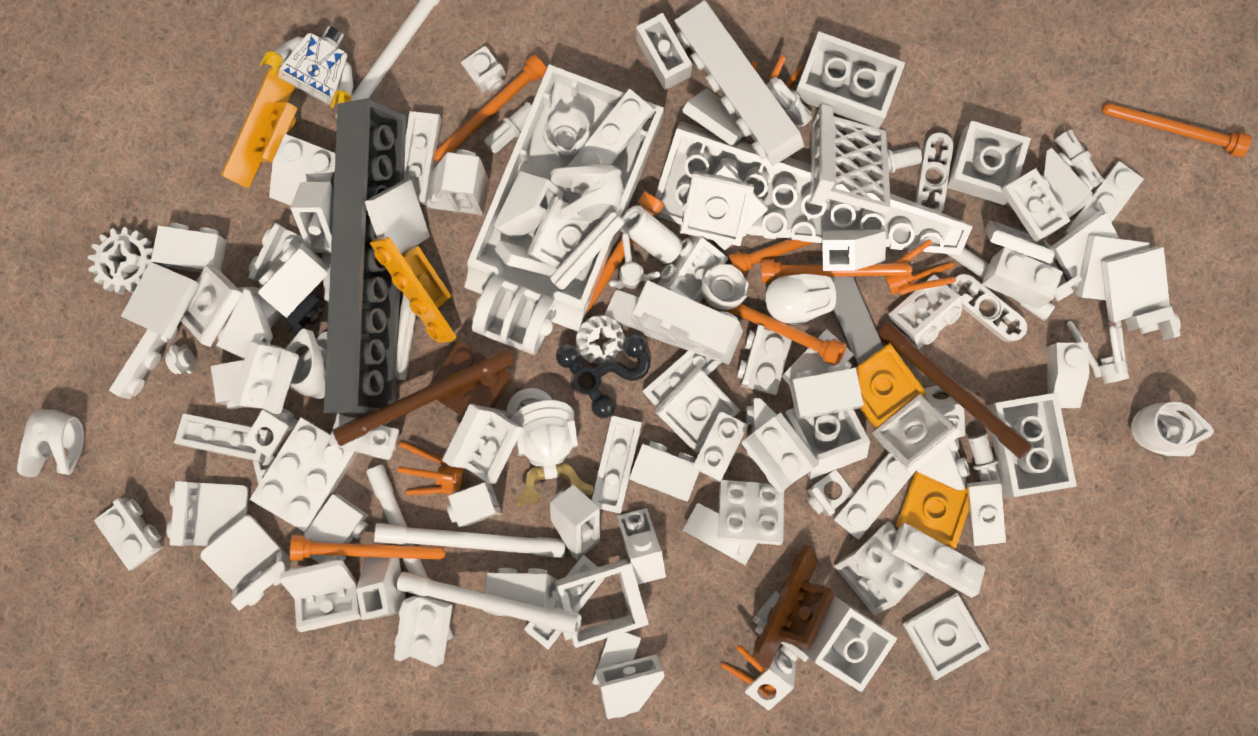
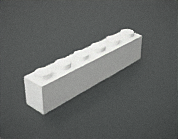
(739, 84)

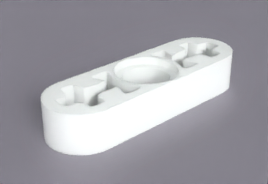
(944, 169)
(1000, 328)

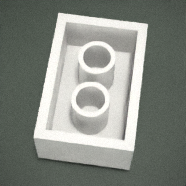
(849, 79)
(1049, 461)
(303, 475)

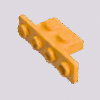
(262, 130)
(419, 284)

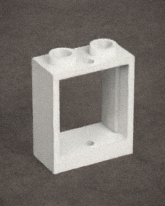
(611, 628)

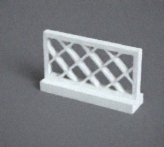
(826, 158)

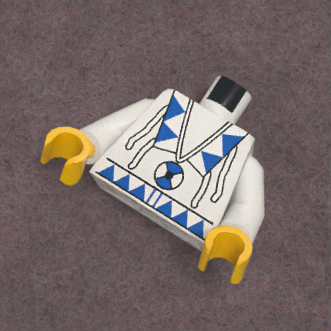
(314, 66)

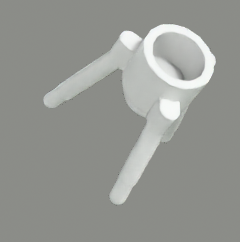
(631, 273)
(1113, 367)

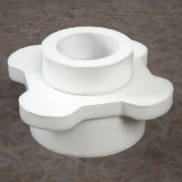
(180, 359)

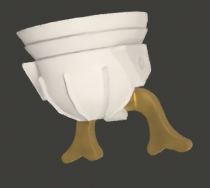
(546, 443)

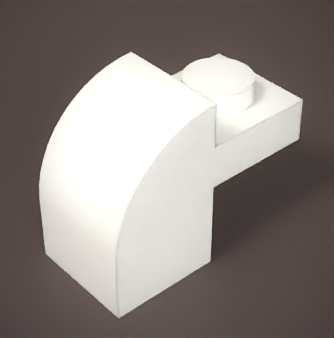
(704, 526)

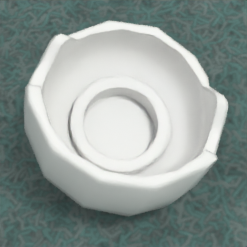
(567, 132)
(724, 287)

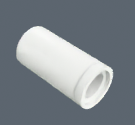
(651, 234)

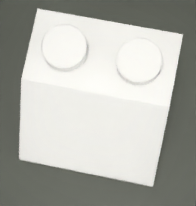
(296, 163)
(832, 439)

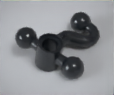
(602, 404)

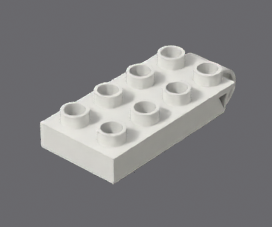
(520, 303)

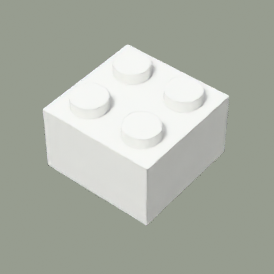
(987, 161)
(850, 645)

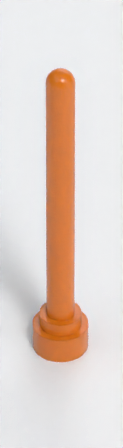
(533, 70)
(1235, 143)
(652, 206)
(745, 261)
(772, 270)
(829, 350)
(304, 548)

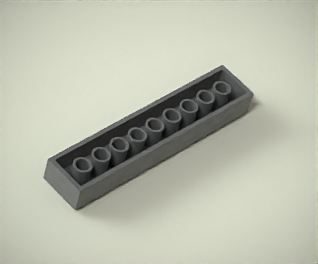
(361, 289)

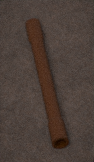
(362, 425)
(1005, 434)

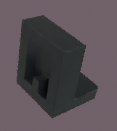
(306, 312)

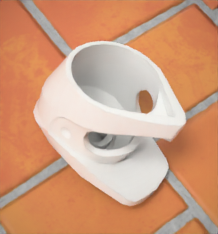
(597, 184)
(800, 298)
(310, 367)
(1167, 431)
(47, 435)

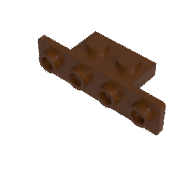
(797, 611)

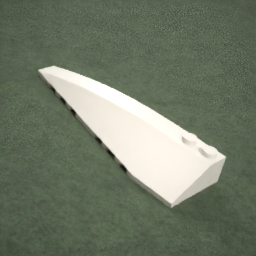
(788, 197)

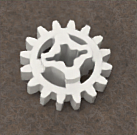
(116, 249)

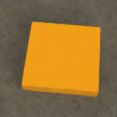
(886, 385)
(935, 509)

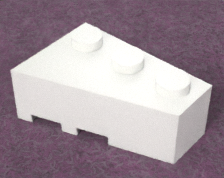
(459, 184)
(687, 323)

